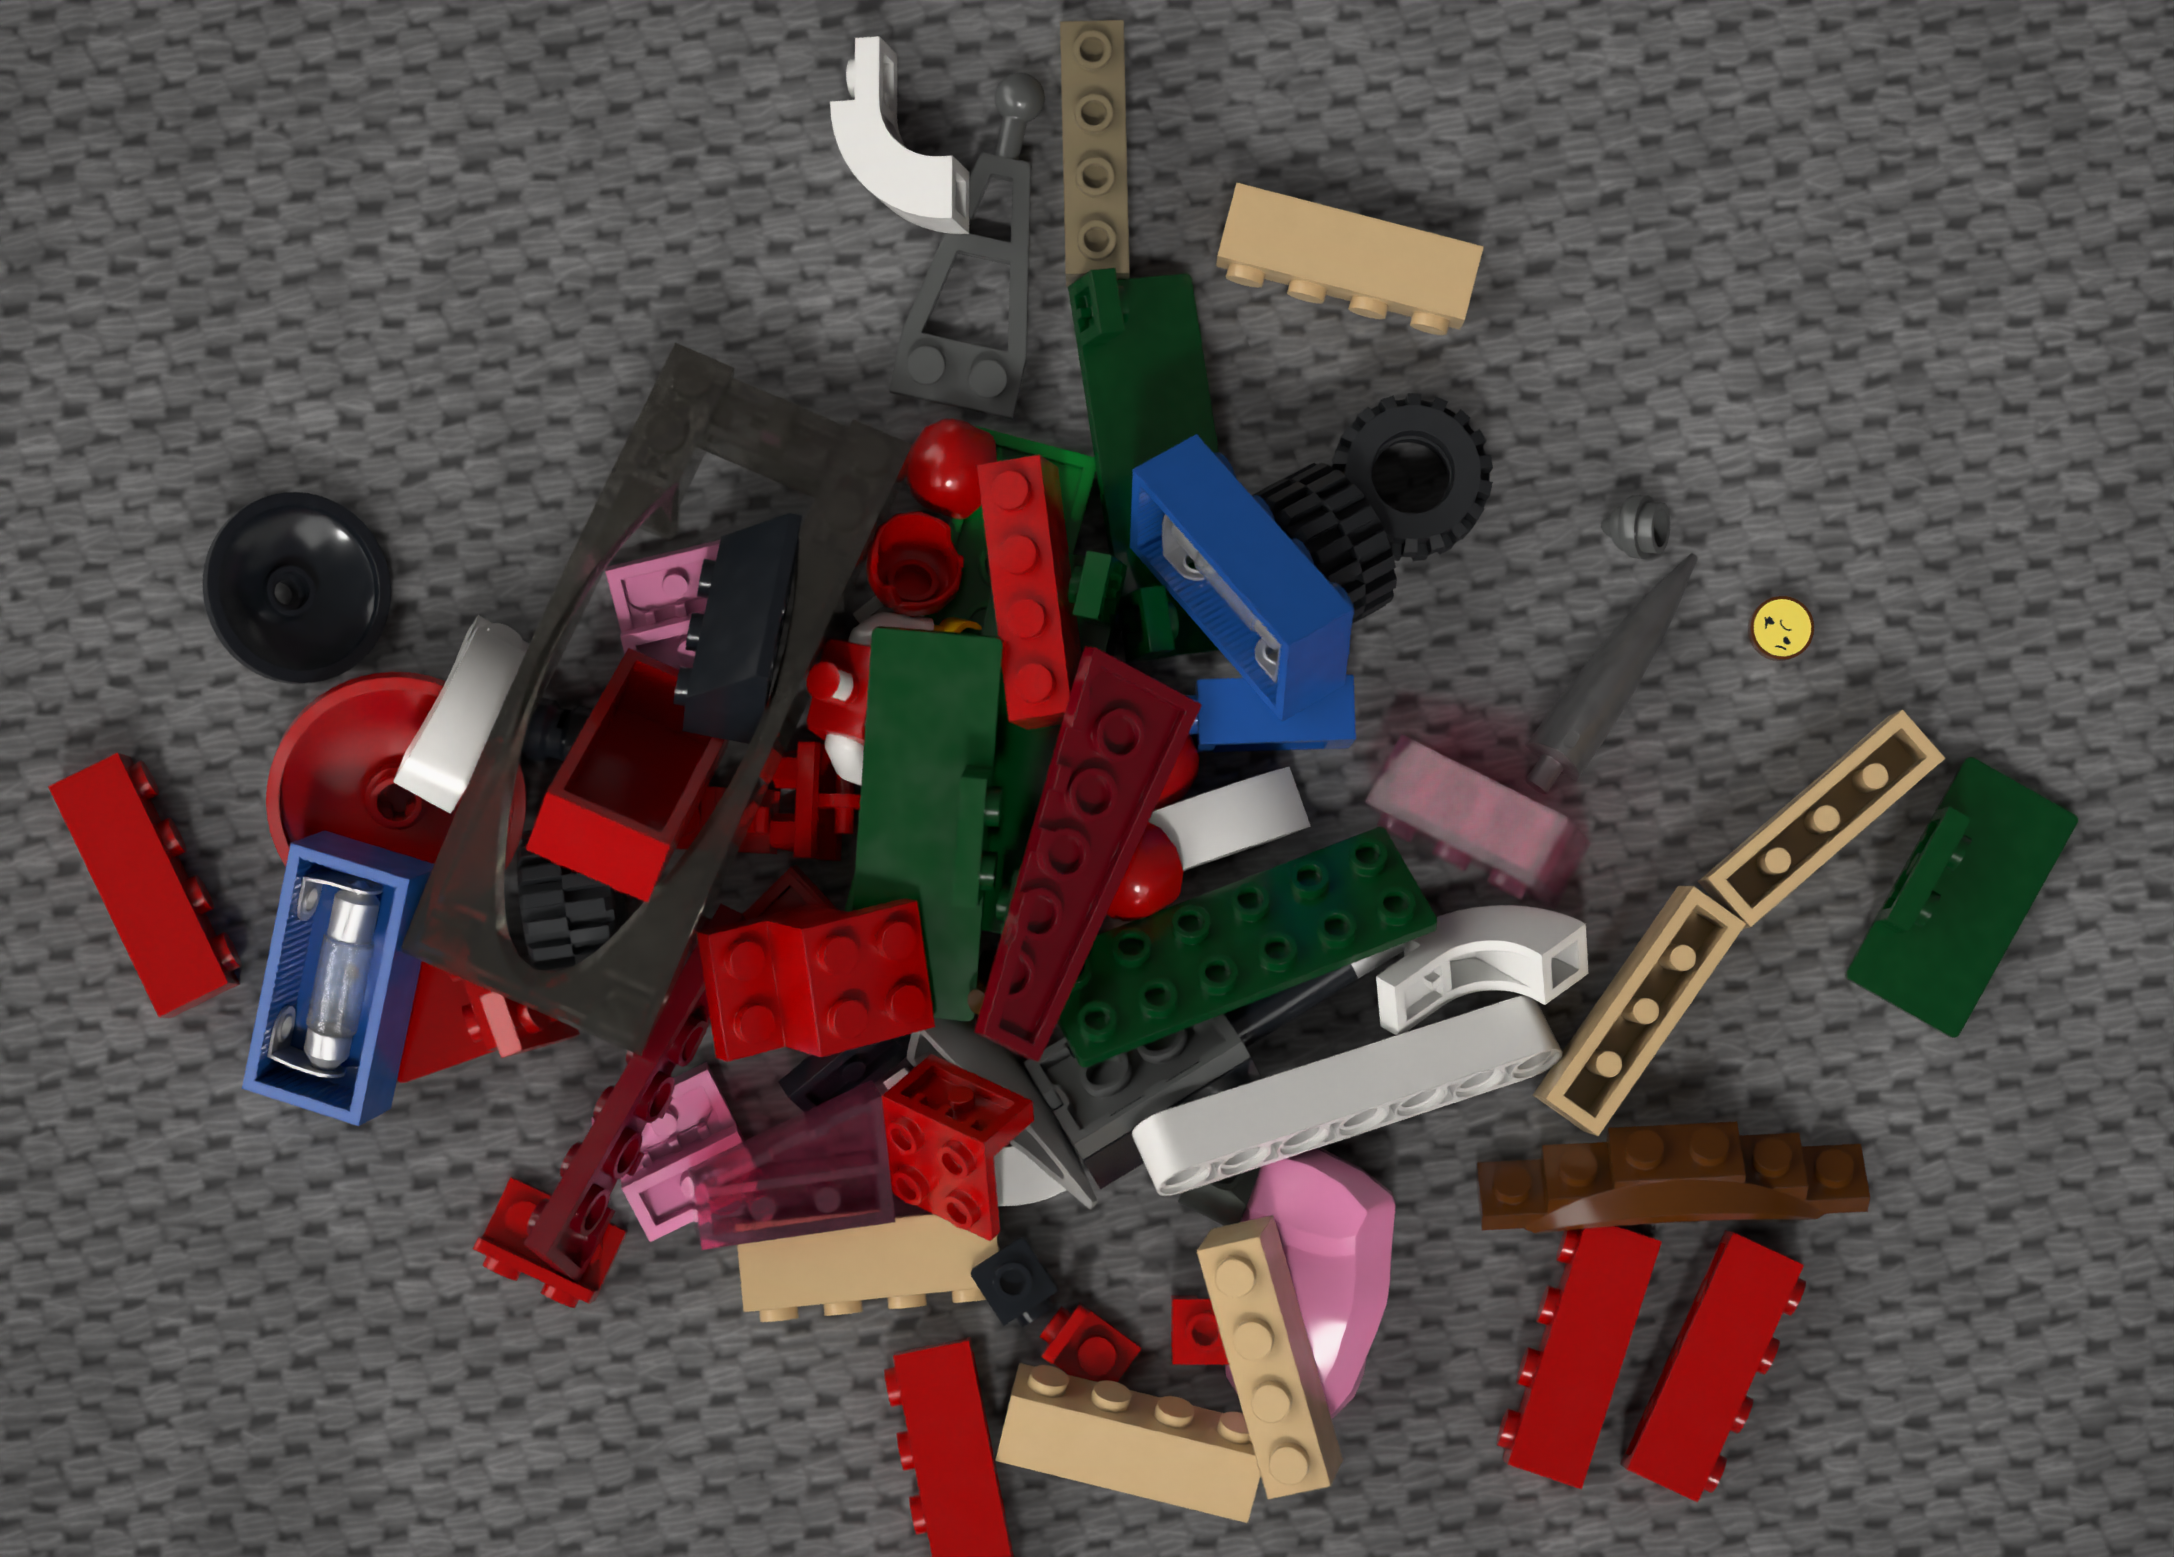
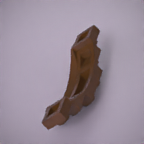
(1672, 1177)

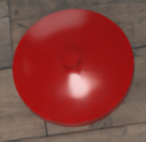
(341, 766)

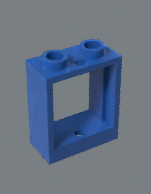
(1240, 721)

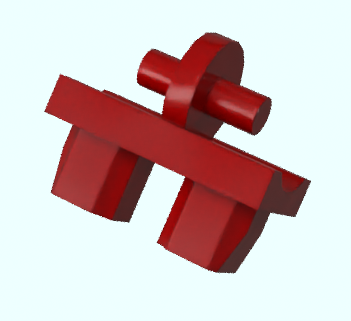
(822, 805)

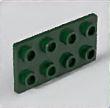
(1961, 897)

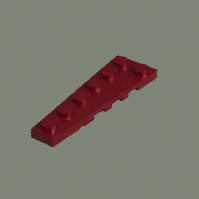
(1094, 807)
(577, 1214)

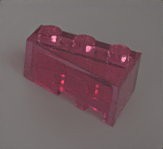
(1477, 823)
(798, 1177)

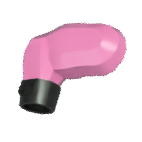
(1336, 1247)

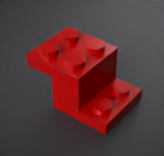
(816, 979)

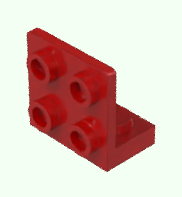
(444, 1025)
(944, 1140)

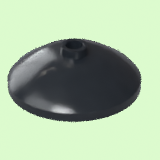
(334, 580)

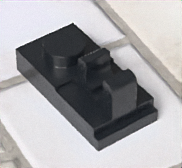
(829, 1076)

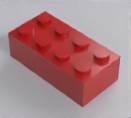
(627, 782)

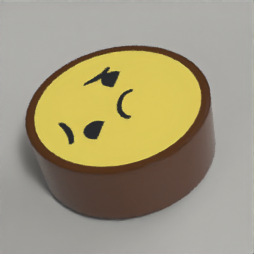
(1781, 628)

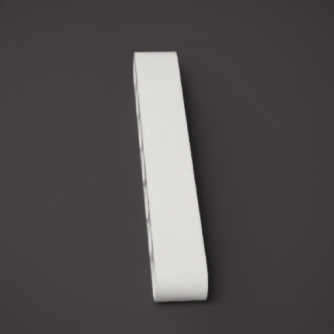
(1345, 1095)

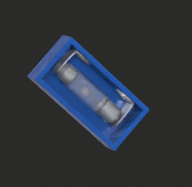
(1250, 582)
(337, 979)

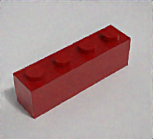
(1031, 587)
(145, 884)
(1579, 1352)
(1713, 1366)
(949, 1450)

